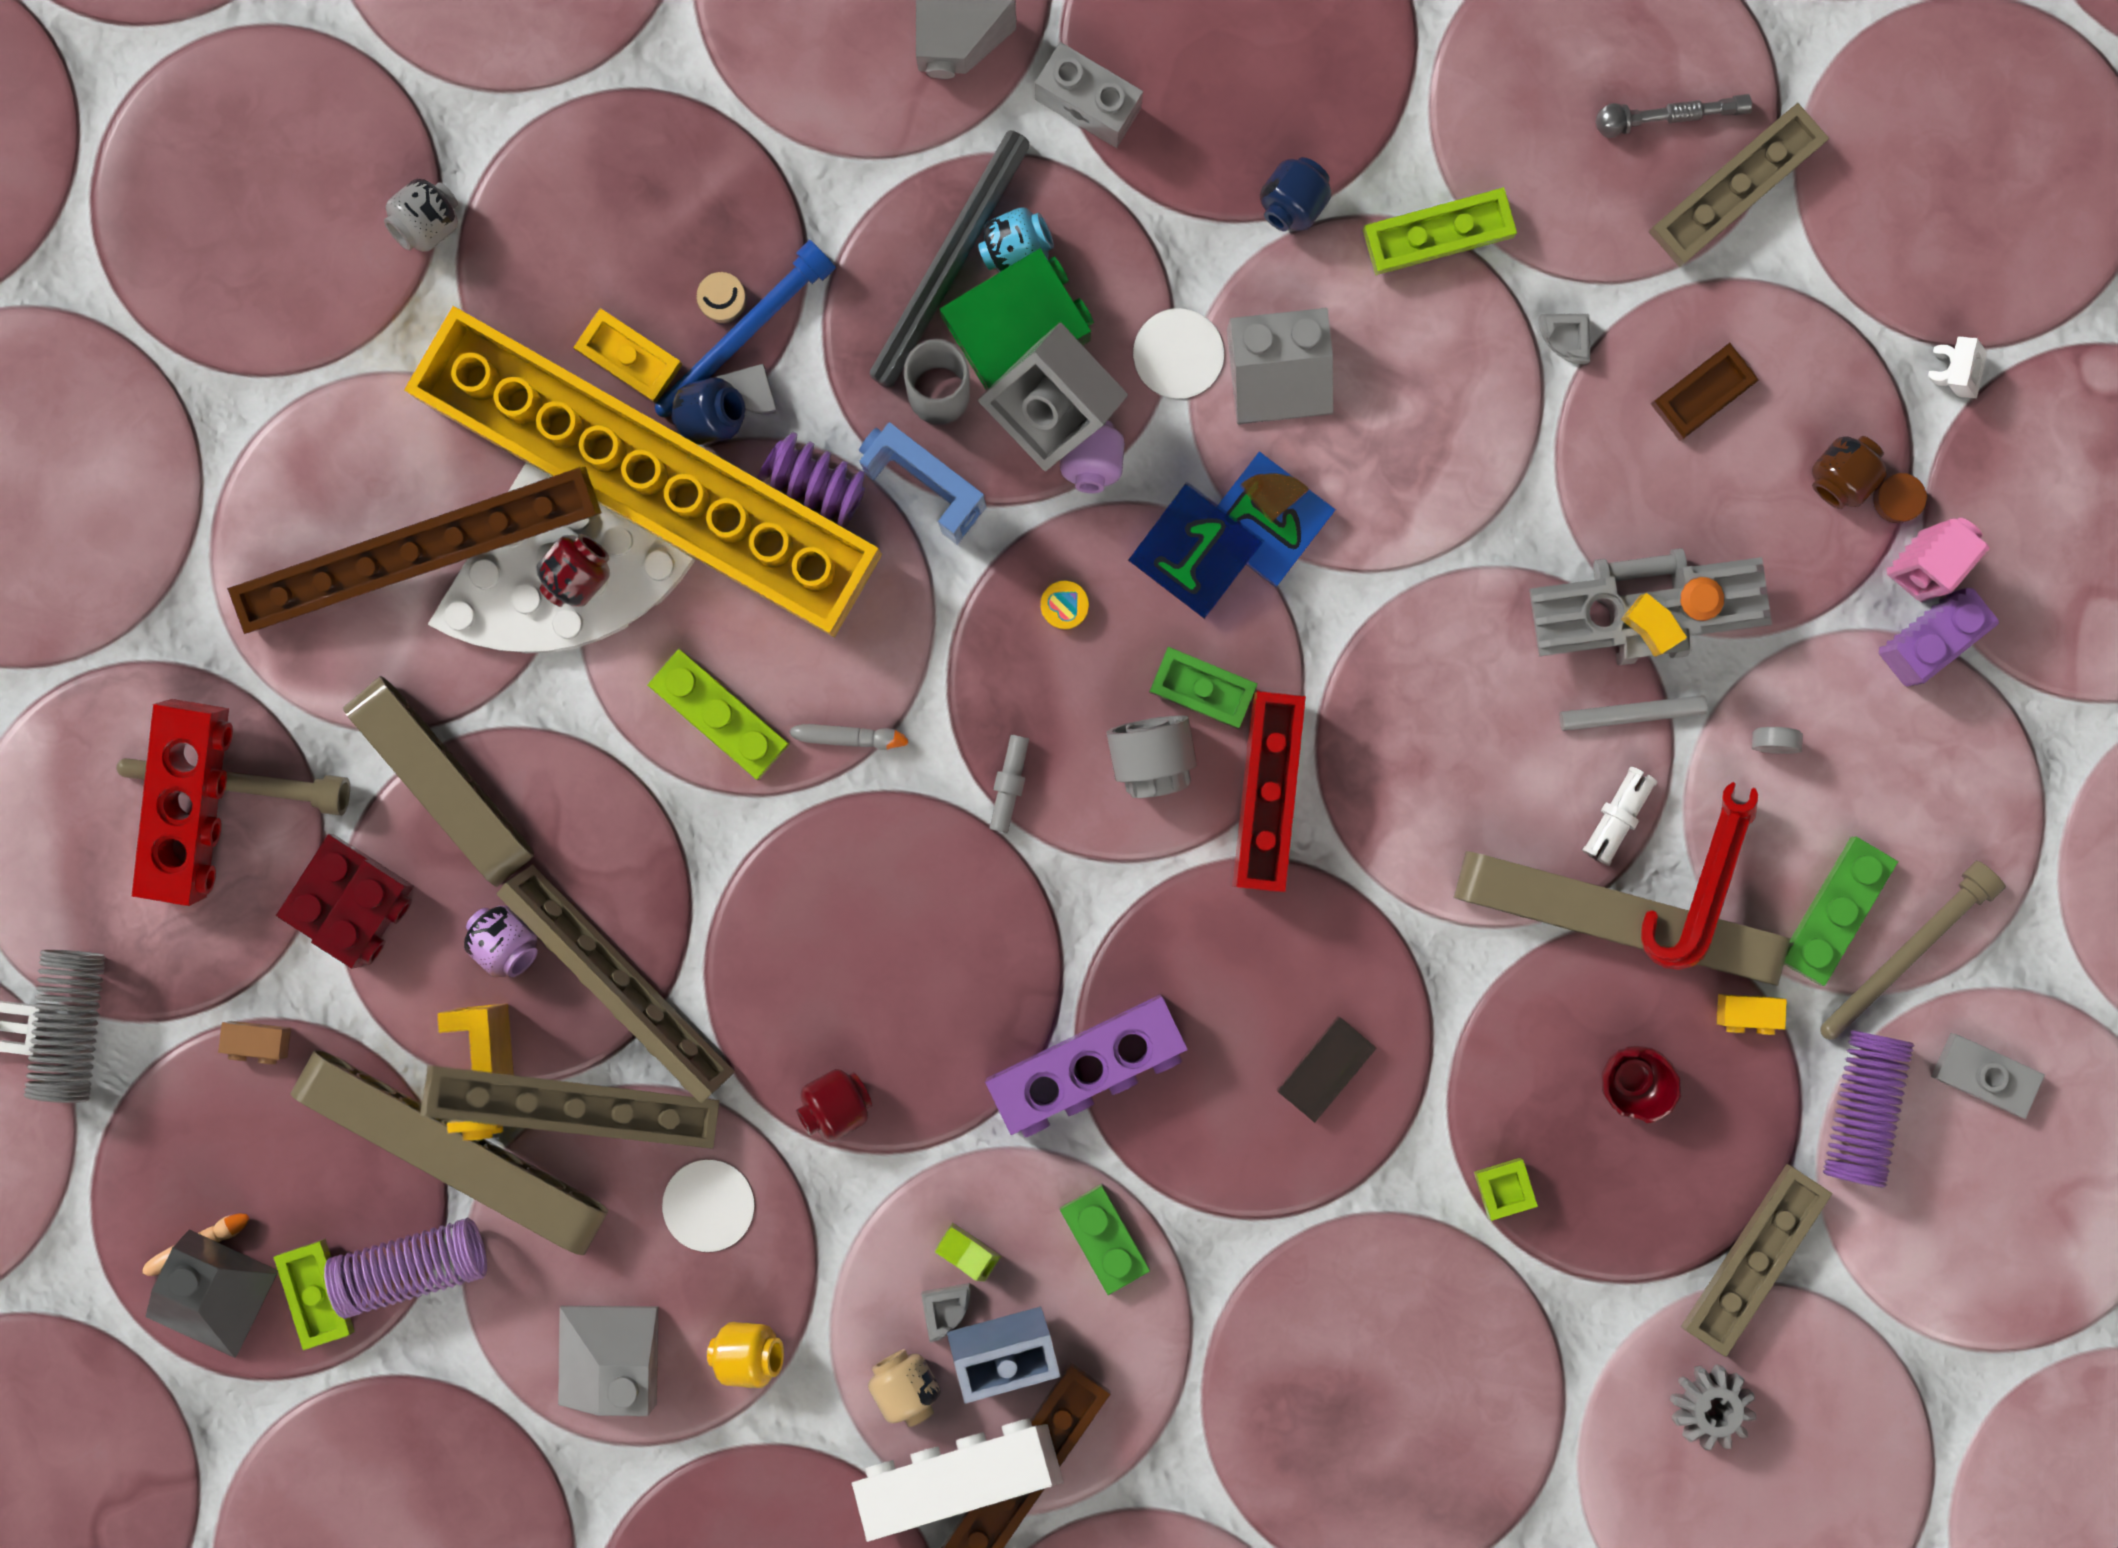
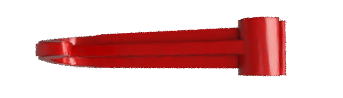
(1710, 890)

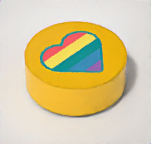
(1064, 605)

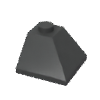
(210, 1292)

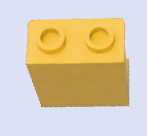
(489, 1052)

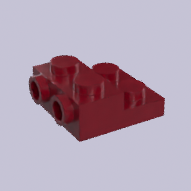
(346, 902)

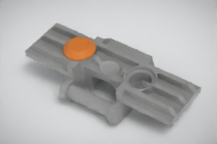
(1702, 602)

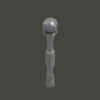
(1619, 118)

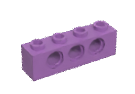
(1012, 1085)

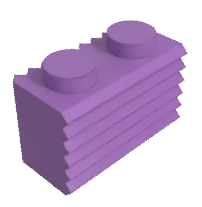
(1938, 636)

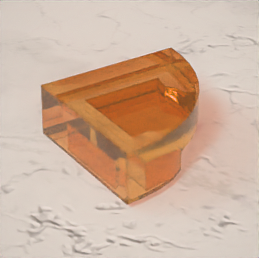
(1273, 493)

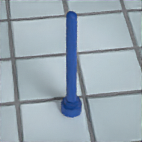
(809, 266)

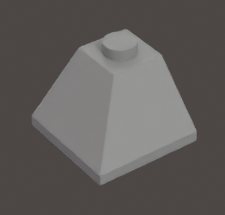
(960, 33)
(608, 1359)

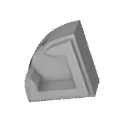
(1567, 335)
(754, 388)
(945, 1309)

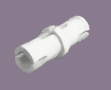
(1619, 816)

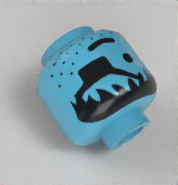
(1013, 238)

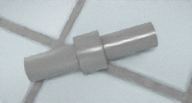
(1009, 783)

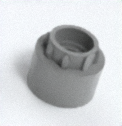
(1153, 755)

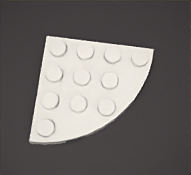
(500, 601)

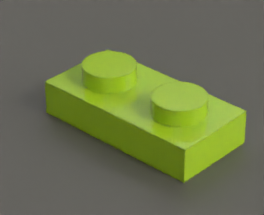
(307, 1297)

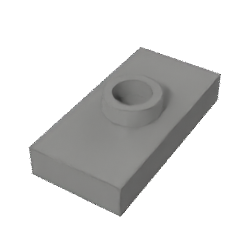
(1988, 1075)

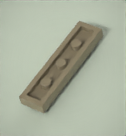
(1738, 184)
(1756, 1260)

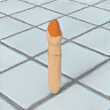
(224, 1229)

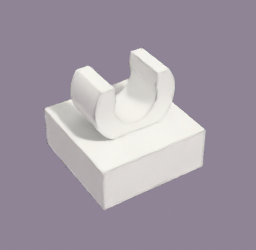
(1965, 367)

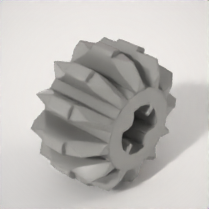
(1729, 1412)

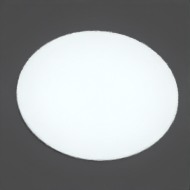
(1178, 353)
(708, 1205)

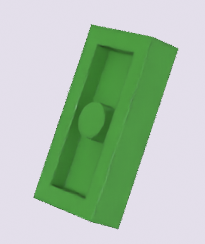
(1203, 688)
(1104, 1239)

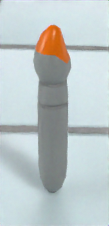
(849, 736)

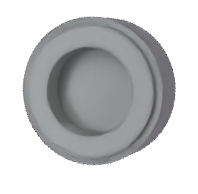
(1777, 740)

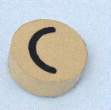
(721, 297)

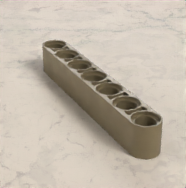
(1612, 915)
(469, 1166)

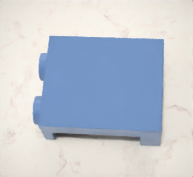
(894, 445)

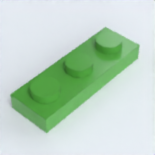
(1838, 910)

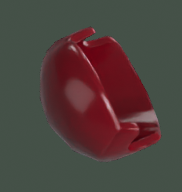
(1641, 1083)

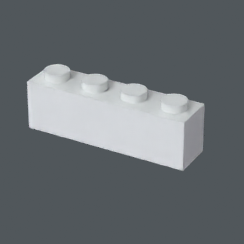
(956, 1481)

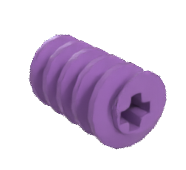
(814, 478)

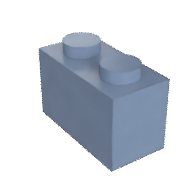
(1003, 1354)

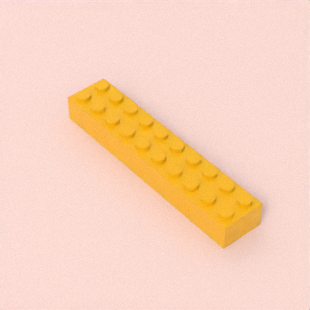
(644, 471)

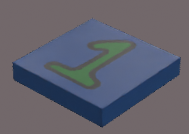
(1284, 537)

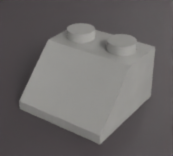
(1281, 365)
(1053, 397)

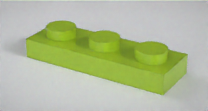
(1439, 231)
(718, 714)

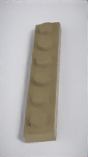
(615, 983)
(568, 1107)

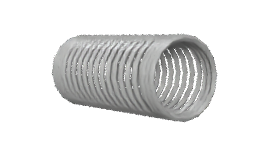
(937, 355)
(54, 1086)

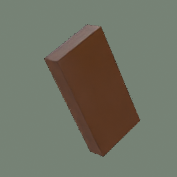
(1704, 391)

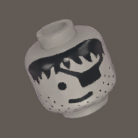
(421, 215)

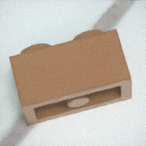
(254, 1040)

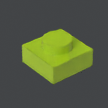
(1505, 1189)

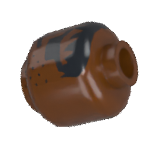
(1849, 471)

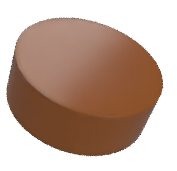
(1900, 498)

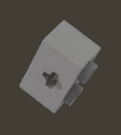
(1088, 95)

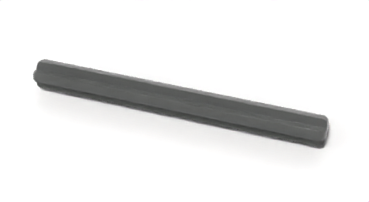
(950, 258)

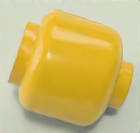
(745, 1355)

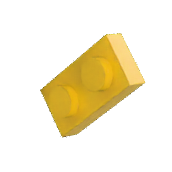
(628, 355)

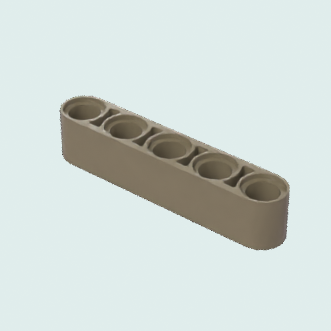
(438, 781)

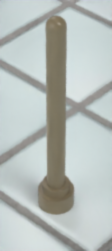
(327, 794)
(1978, 885)

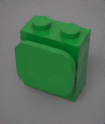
(1012, 313)

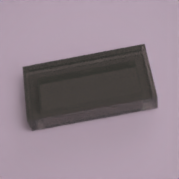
(1326, 1069)

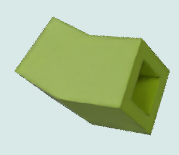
(967, 1253)

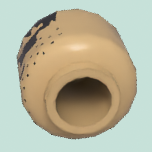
(904, 1388)

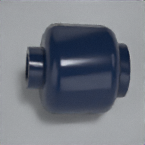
(1295, 194)
(708, 411)

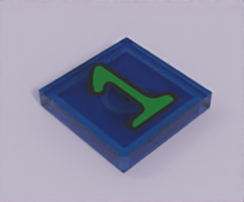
(1196, 550)

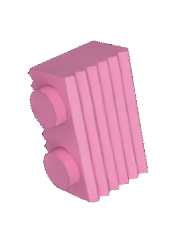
(1938, 559)

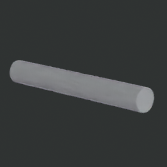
(1633, 713)

